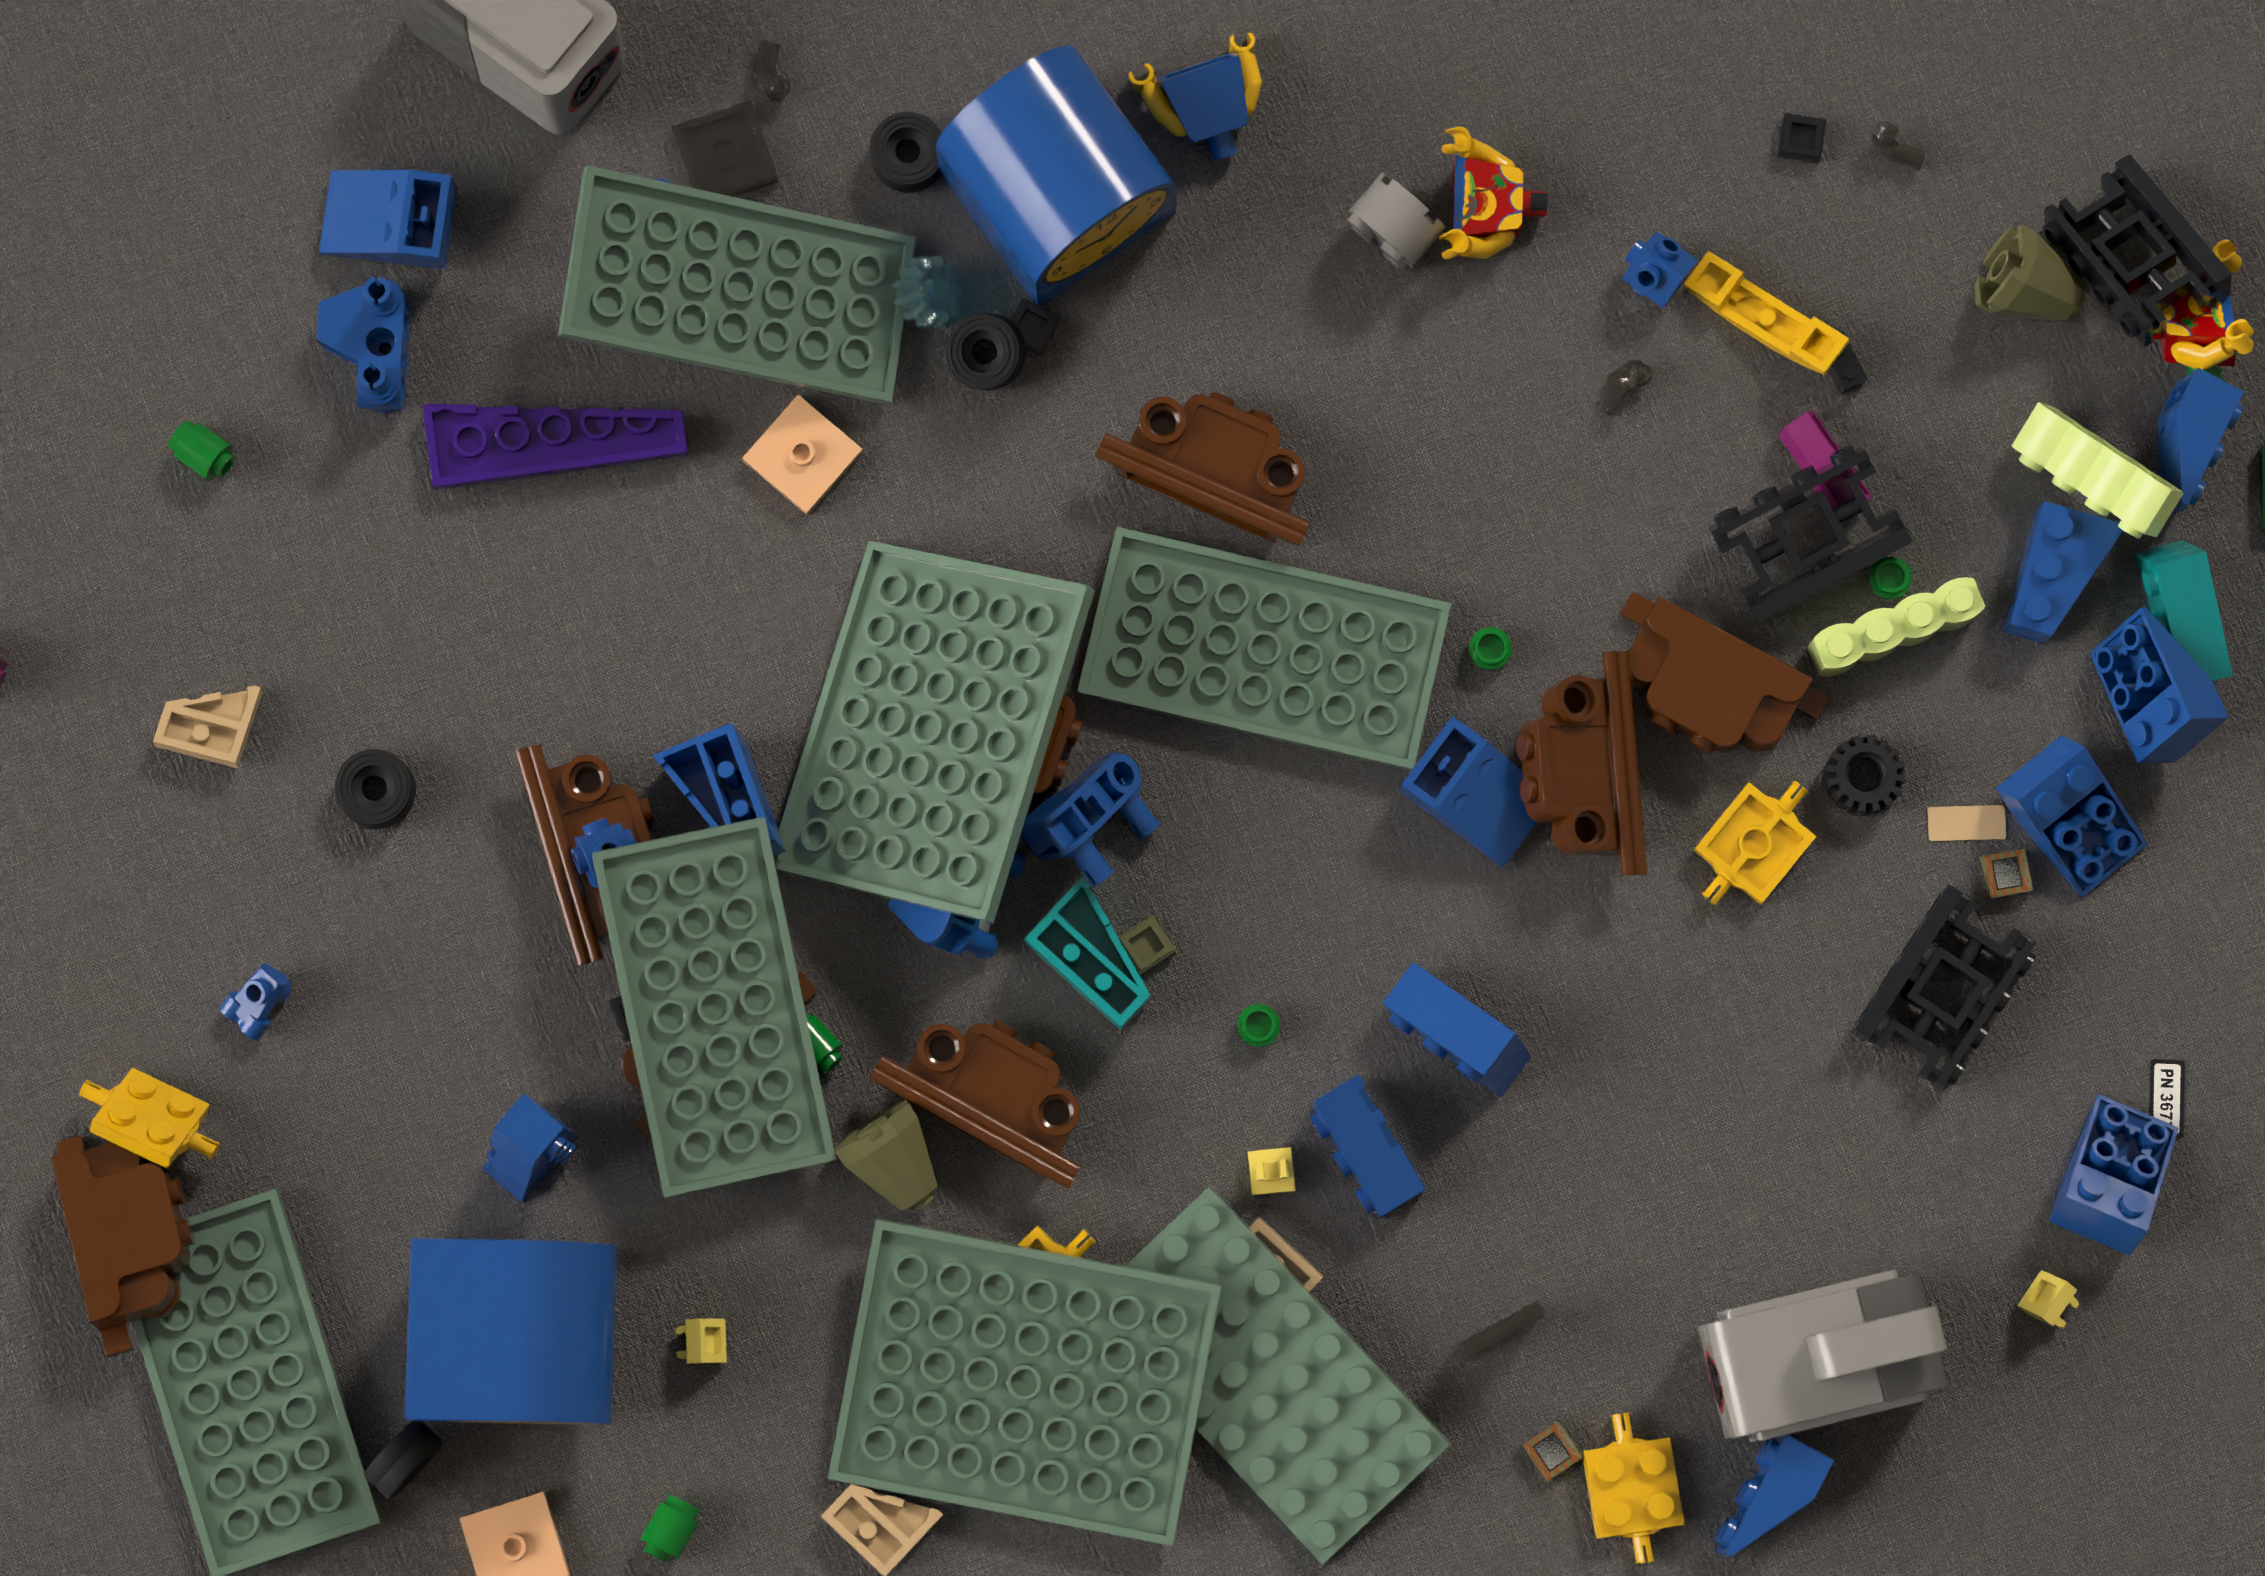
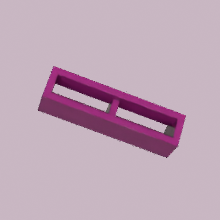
(1812, 445)

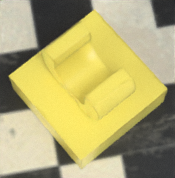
(1271, 1171)
(2048, 1298)
(704, 1341)

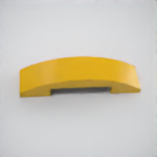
(1764, 316)

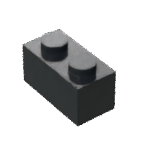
(1847, 371)

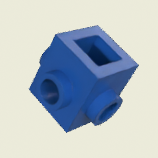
(1658, 268)
(594, 837)

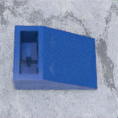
(389, 216)
(2192, 431)
(2156, 690)
(1471, 791)
(2072, 814)
(2114, 1175)
(1783, 1485)

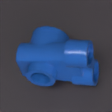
(256, 1000)

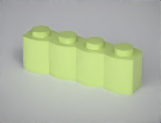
(2097, 471)
(1907, 624)

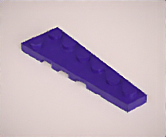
(512, 442)

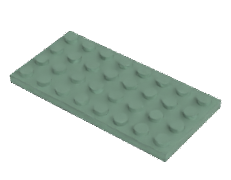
(735, 285)
(1264, 649)
(713, 1006)
(1290, 1388)
(254, 1395)

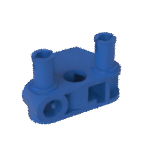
(357, 328)
(1070, 817)
(949, 931)

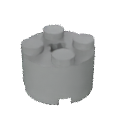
(1395, 221)

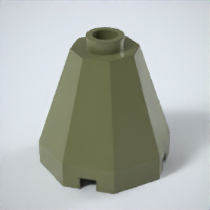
(2028, 279)
(891, 1157)

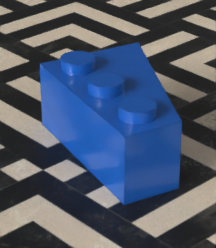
(2055, 568)
(720, 779)
(1456, 1029)
(527, 1147)
(1365, 1148)

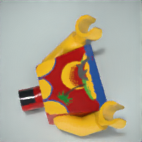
(1486, 199)
(2208, 334)

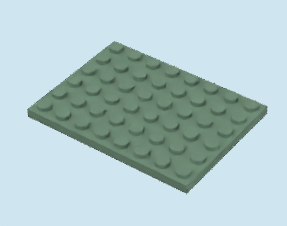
(932, 729)
(1024, 1381)

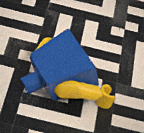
(1206, 97)

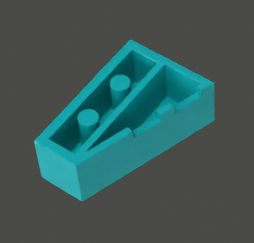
(2185, 602)
(1089, 955)

